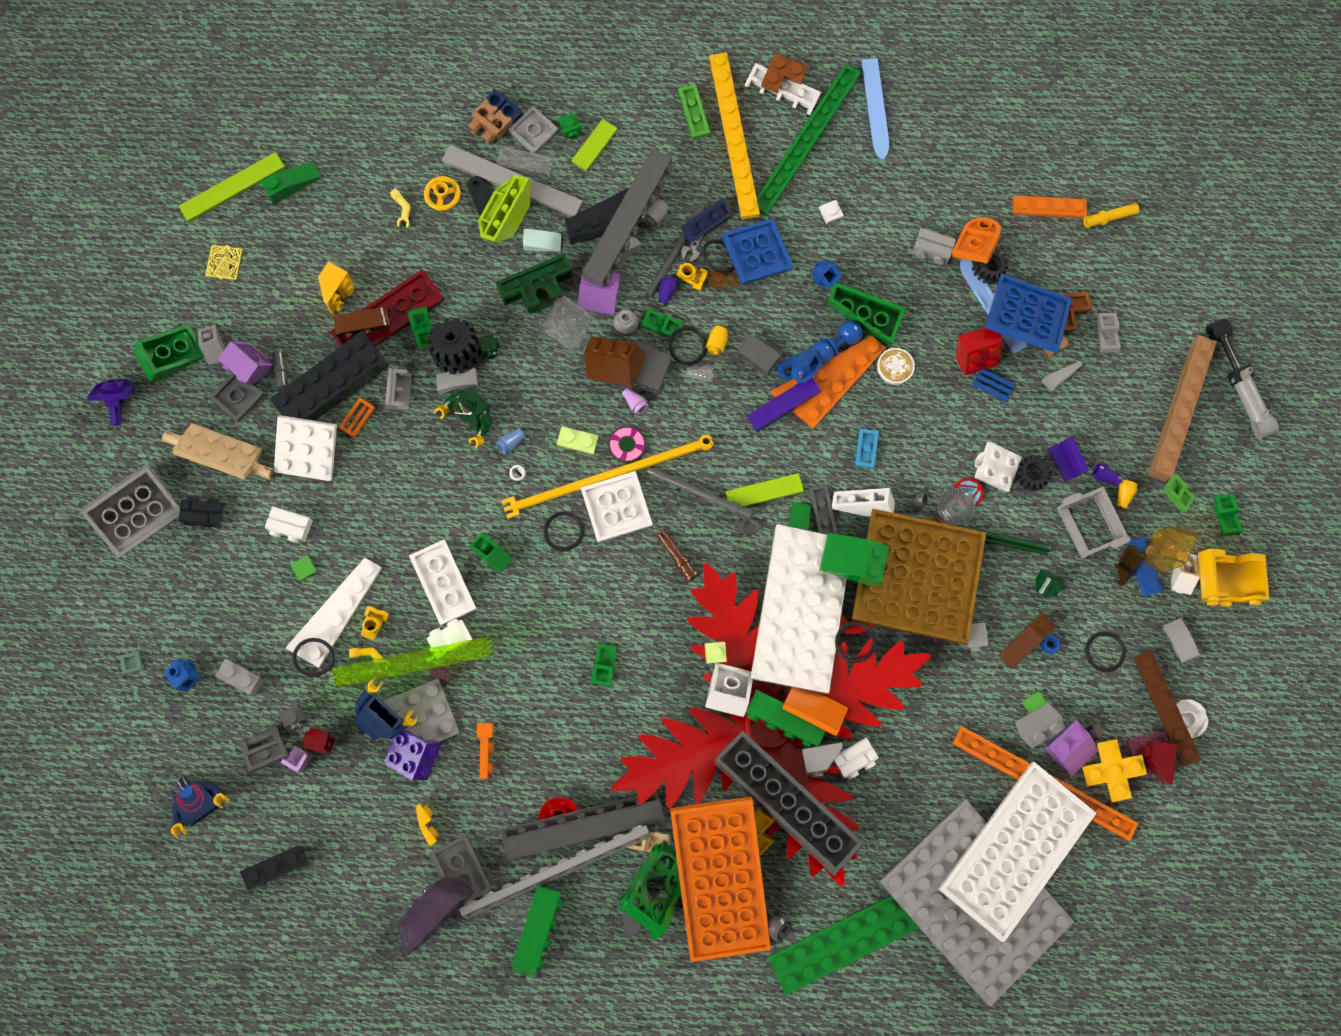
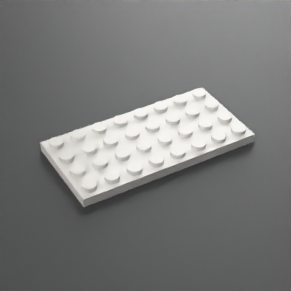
(798, 614)
(1017, 851)

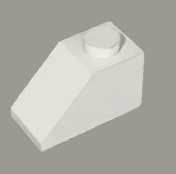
(1186, 577)

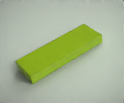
(594, 145)

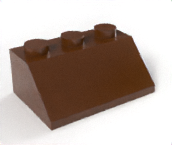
(613, 361)

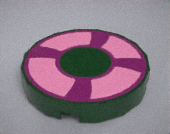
(627, 444)

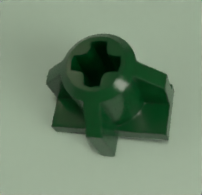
(1048, 585)

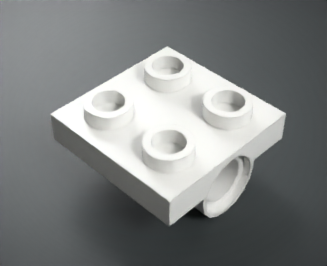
(997, 466)

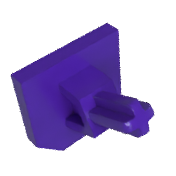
(113, 393)

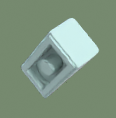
(541, 240)

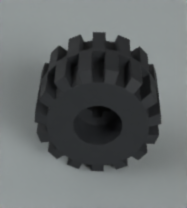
(454, 345)

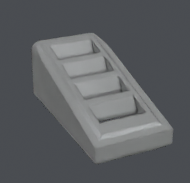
(1056, 378)

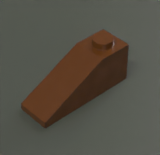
(1027, 640)

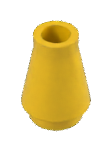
(1126, 492)

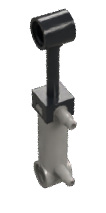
(1242, 378)

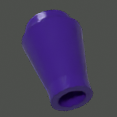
(667, 289)
(1105, 474)

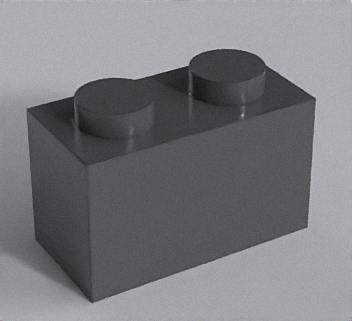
(758, 354)

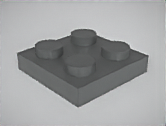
(236, 397)

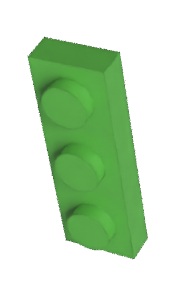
(694, 112)

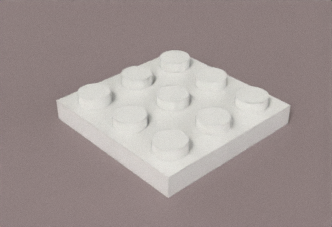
(305, 448)
(616, 507)

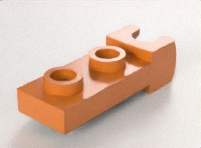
(485, 732)

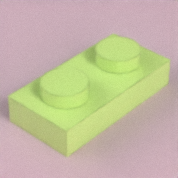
(577, 440)

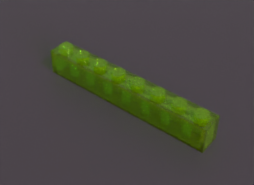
(413, 661)

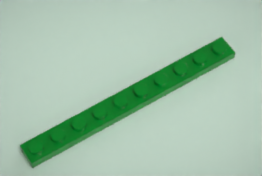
(806, 139)

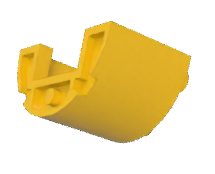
(1232, 578)

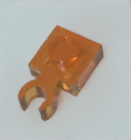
(720, 280)

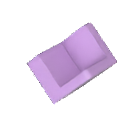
(297, 759)

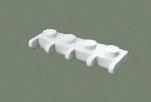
(792, 91)

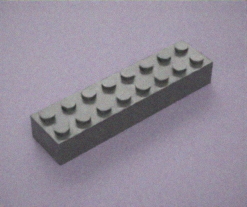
(788, 803)

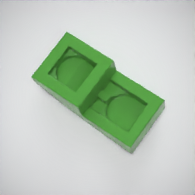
(1178, 493)

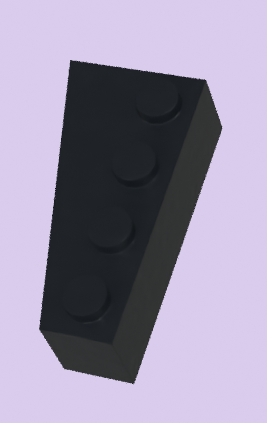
(593, 221)

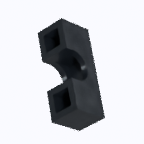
(274, 867)

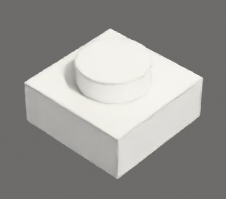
(831, 211)

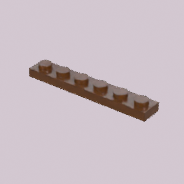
(1166, 708)

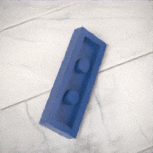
(1146, 575)

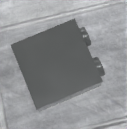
(653, 369)

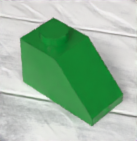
(491, 553)

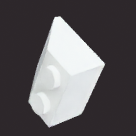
(729, 690)

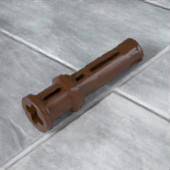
(682, 563)

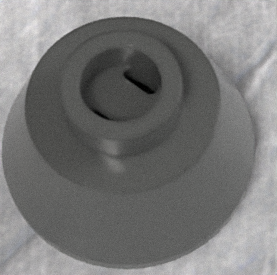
(779, 927)

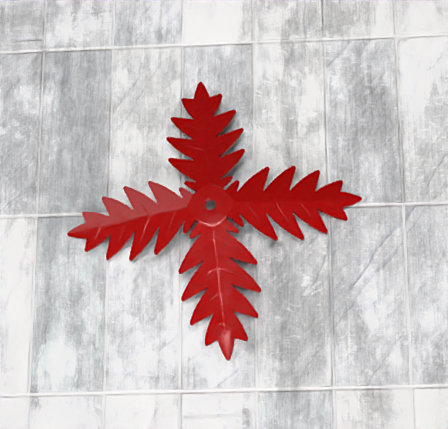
(699, 749)

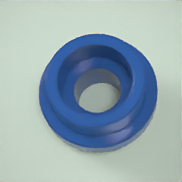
(1056, 644)

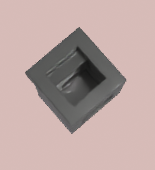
(294, 718)

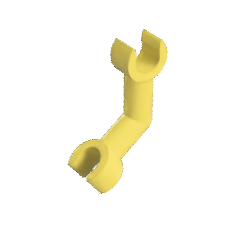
(395, 194)

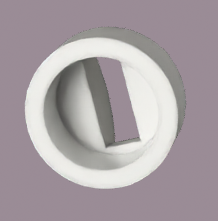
(514, 475)

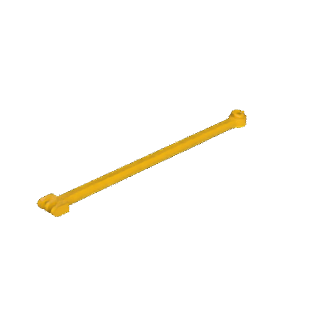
(628, 468)

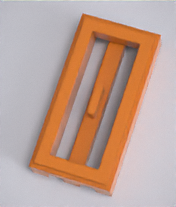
(348, 431)

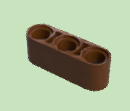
(367, 320)

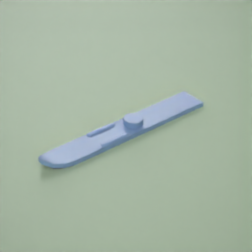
(875, 107)
(985, 296)

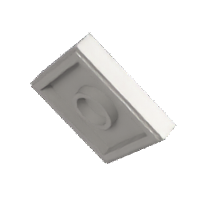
(533, 130)

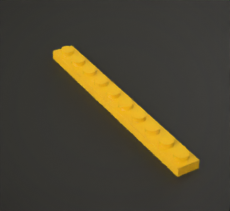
(734, 136)

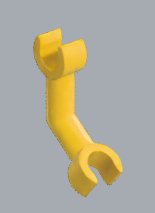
(357, 652)

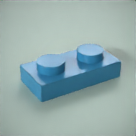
(866, 448)

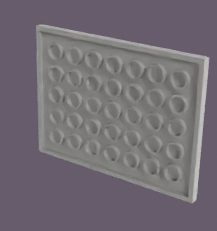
(970, 948)

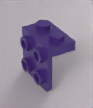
(412, 756)

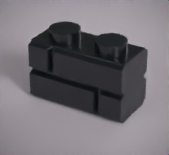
(201, 513)

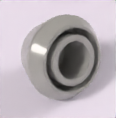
(625, 322)

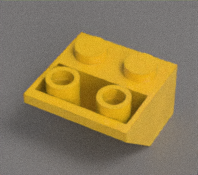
(335, 284)

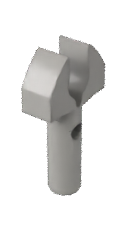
(693, 247)

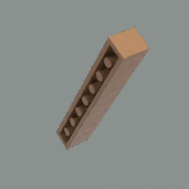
(1182, 408)

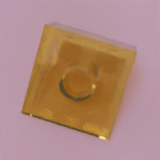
(1170, 548)

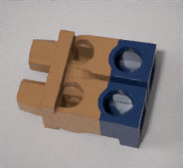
(495, 117)

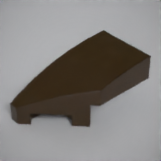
(1129, 563)

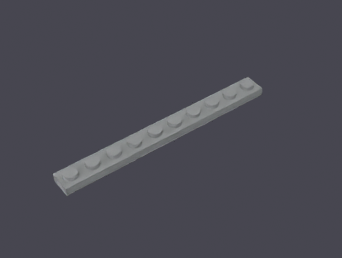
(549, 874)

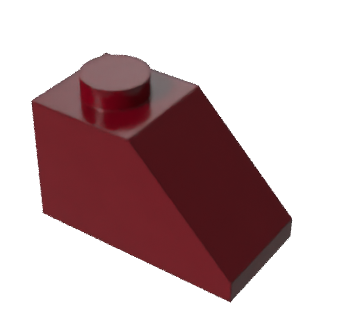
(318, 741)
(1161, 760)

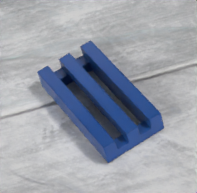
(991, 391)

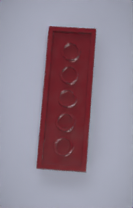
(408, 295)

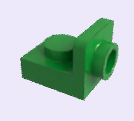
(570, 126)

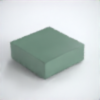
(131, 662)

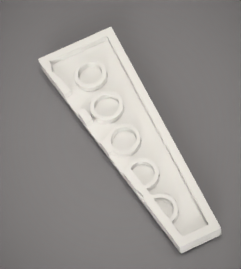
(335, 614)

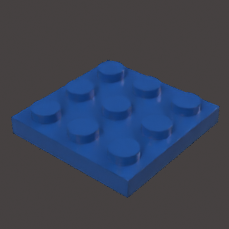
(757, 251)

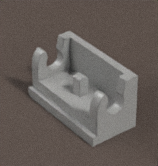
(398, 389)

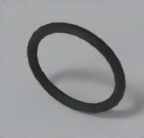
(707, 261)
(695, 331)
(563, 548)
(313, 640)
(1123, 654)
(858, 659)

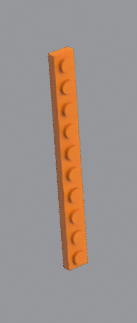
(1015, 767)

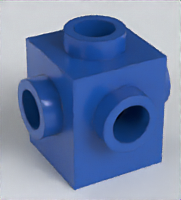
(831, 273)
(182, 675)

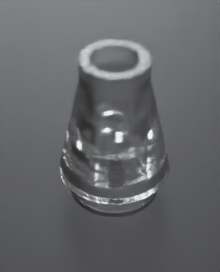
(700, 373)

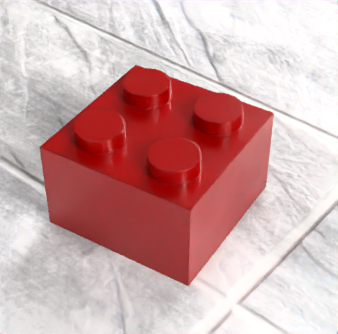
(978, 350)

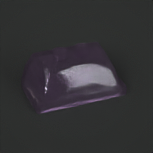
(430, 912)

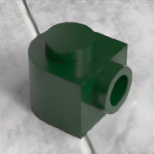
(489, 346)

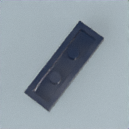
(706, 220)

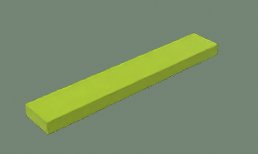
(231, 187)

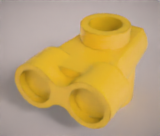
(696, 276)
(375, 619)

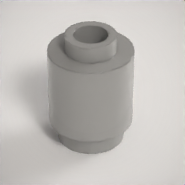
(656, 213)

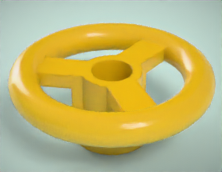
(438, 185)

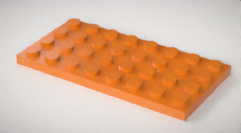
(720, 878)

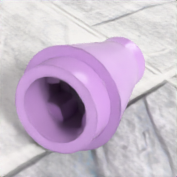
(635, 401)

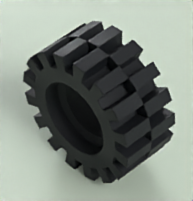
(991, 276)
(1045, 473)

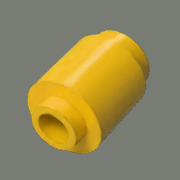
(717, 340)

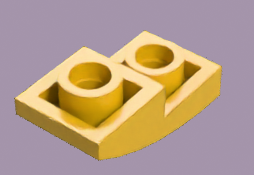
(424, 818)

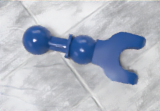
(809, 361)

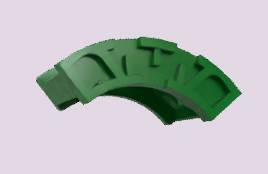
(658, 920)

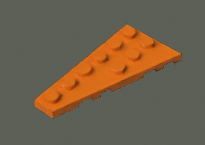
(835, 379)

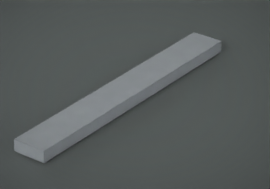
(498, 175)

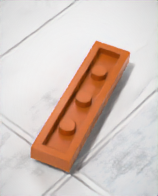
(1049, 206)

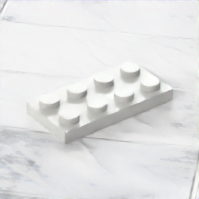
(442, 582)

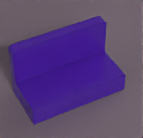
(1068, 459)

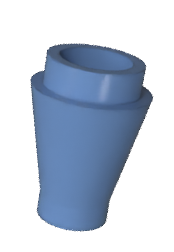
(510, 441)

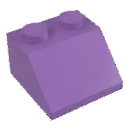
(599, 300)
(245, 362)
(1071, 747)

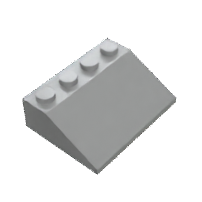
(131, 510)

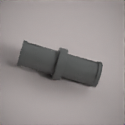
(280, 369)

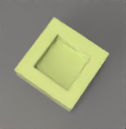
(715, 652)

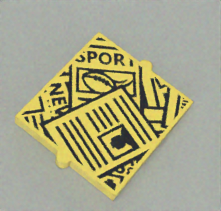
(223, 262)

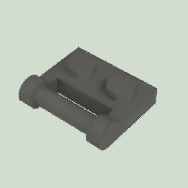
(265, 754)

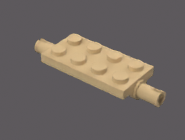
(218, 452)

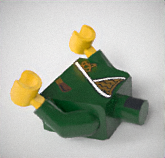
(471, 410)

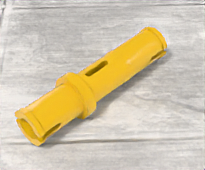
(1104, 217)

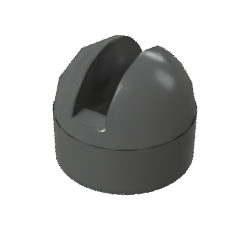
(921, 499)
(1095, 730)

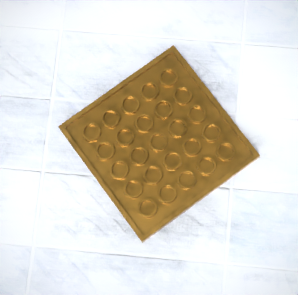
(926, 578)

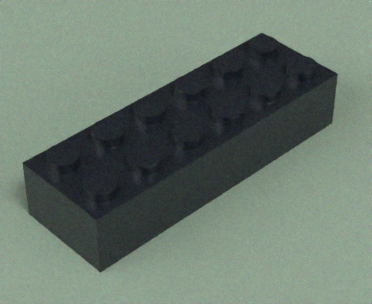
(331, 379)

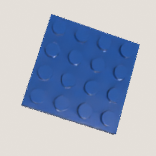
(1028, 313)

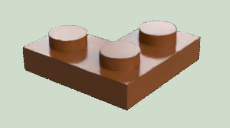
(781, 69)
(1079, 303)

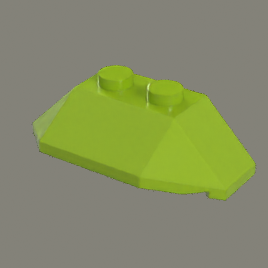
(505, 209)

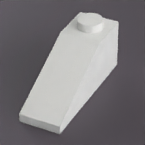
(863, 501)

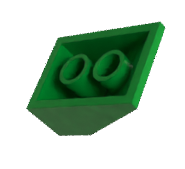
(167, 352)
(854, 559)

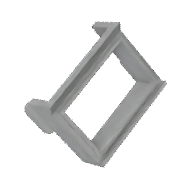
(1109, 514)

